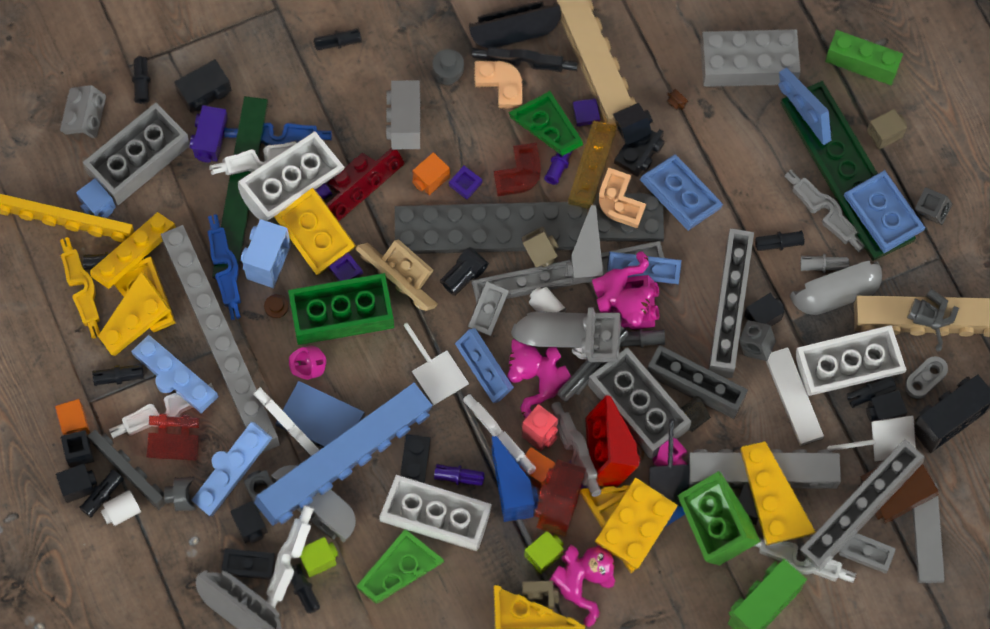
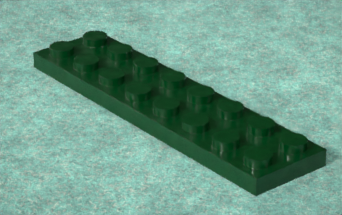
(839, 161)

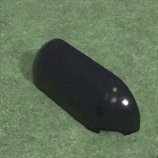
(515, 24)

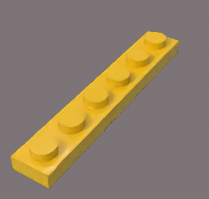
(70, 219)

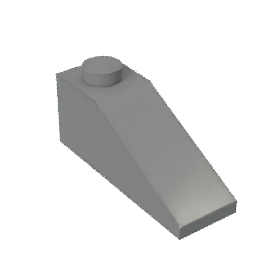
(586, 256)

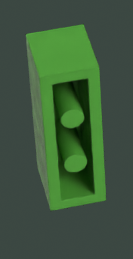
(864, 57)

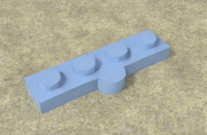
(174, 374)
(231, 468)

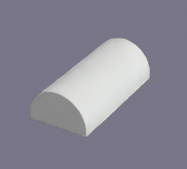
(288, 177)
(849, 360)
(436, 513)

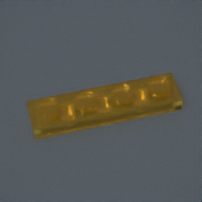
(592, 164)

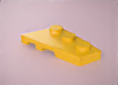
(134, 315)

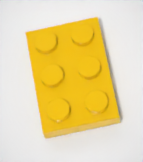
(315, 231)
(636, 523)

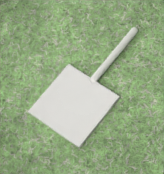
(438, 376)
(886, 436)

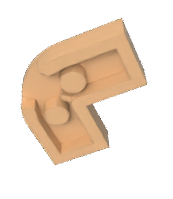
(504, 77)
(615, 204)

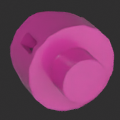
(311, 360)
(679, 453)

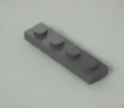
(134, 476)

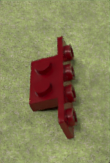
(360, 180)

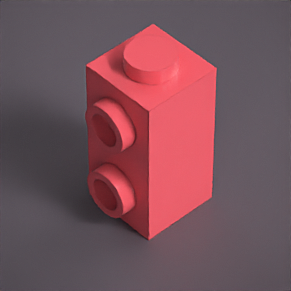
(540, 428)

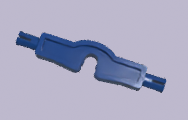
(290, 133)
(222, 255)

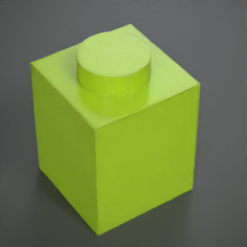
(544, 551)
(318, 557)

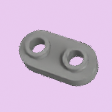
(925, 378)

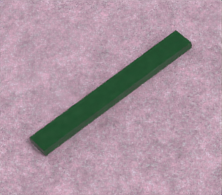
(235, 210)

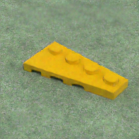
(775, 502)

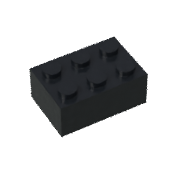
(952, 413)

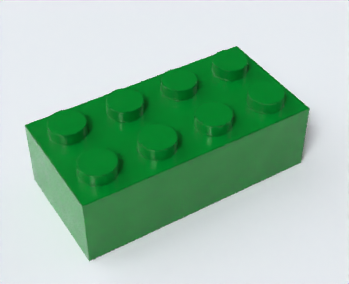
(341, 309)

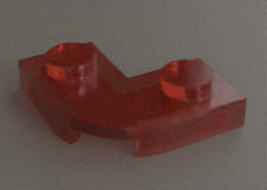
(525, 174)

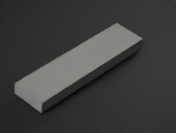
(928, 542)

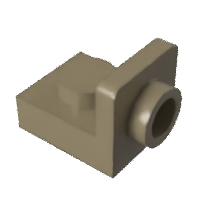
(537, 589)

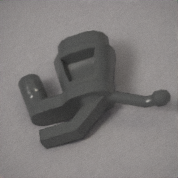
(927, 315)

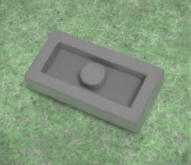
(488, 308)
(868, 552)

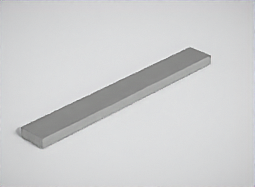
(553, 276)

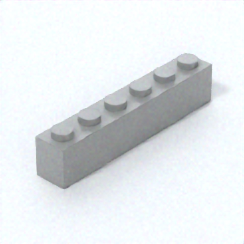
(731, 302)
(800, 468)
(862, 505)

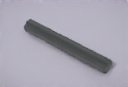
(583, 374)

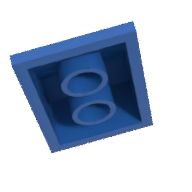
(514, 486)

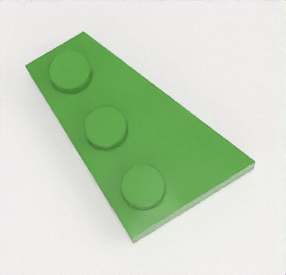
(399, 566)

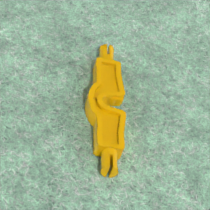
(78, 276)

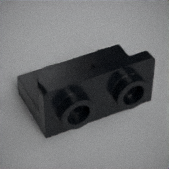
(637, 155)

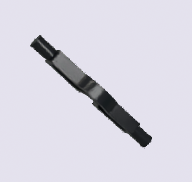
(535, 59)

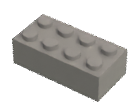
(748, 57)
(137, 153)
(640, 401)

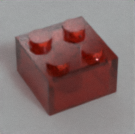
(559, 497)

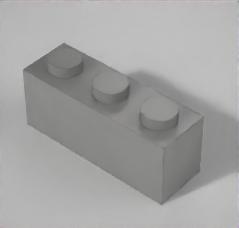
(404, 114)

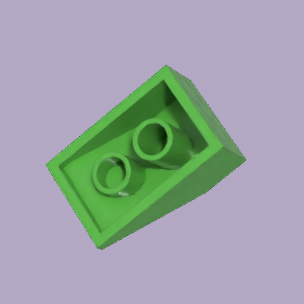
(718, 520)

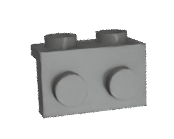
(83, 111)
(602, 336)

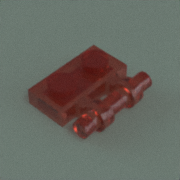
(173, 445)

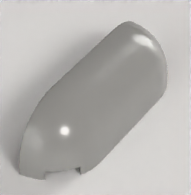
(838, 288)
(550, 329)
(330, 511)
(236, 601)

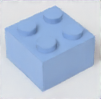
(266, 253)

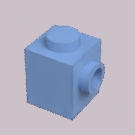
(95, 200)

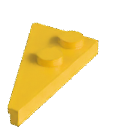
(518, 613)

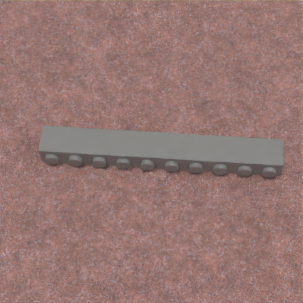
(217, 332)

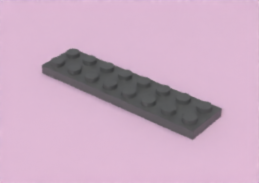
(485, 226)

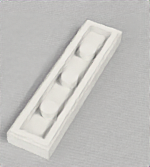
(794, 397)

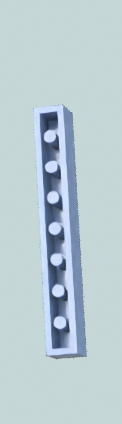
(343, 454)

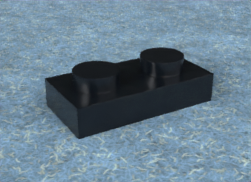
(415, 457)
(248, 563)

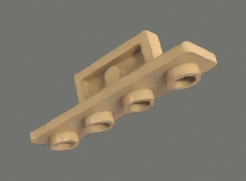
(403, 269)

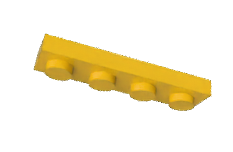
(131, 250)

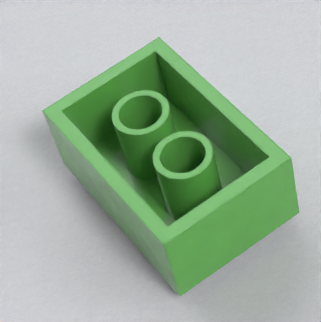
(767, 597)

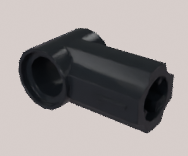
(468, 266)

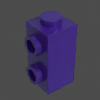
(209, 134)

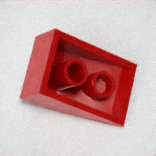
(610, 444)

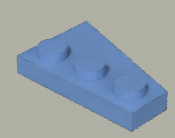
(807, 104)

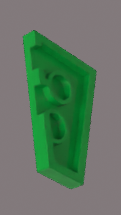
(548, 123)

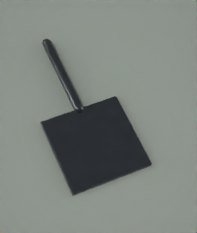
(670, 479)

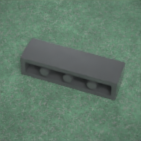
(697, 381)

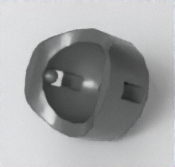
(448, 66)
(179, 494)

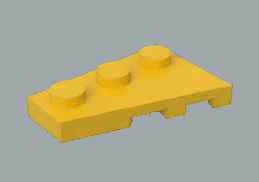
(148, 267)

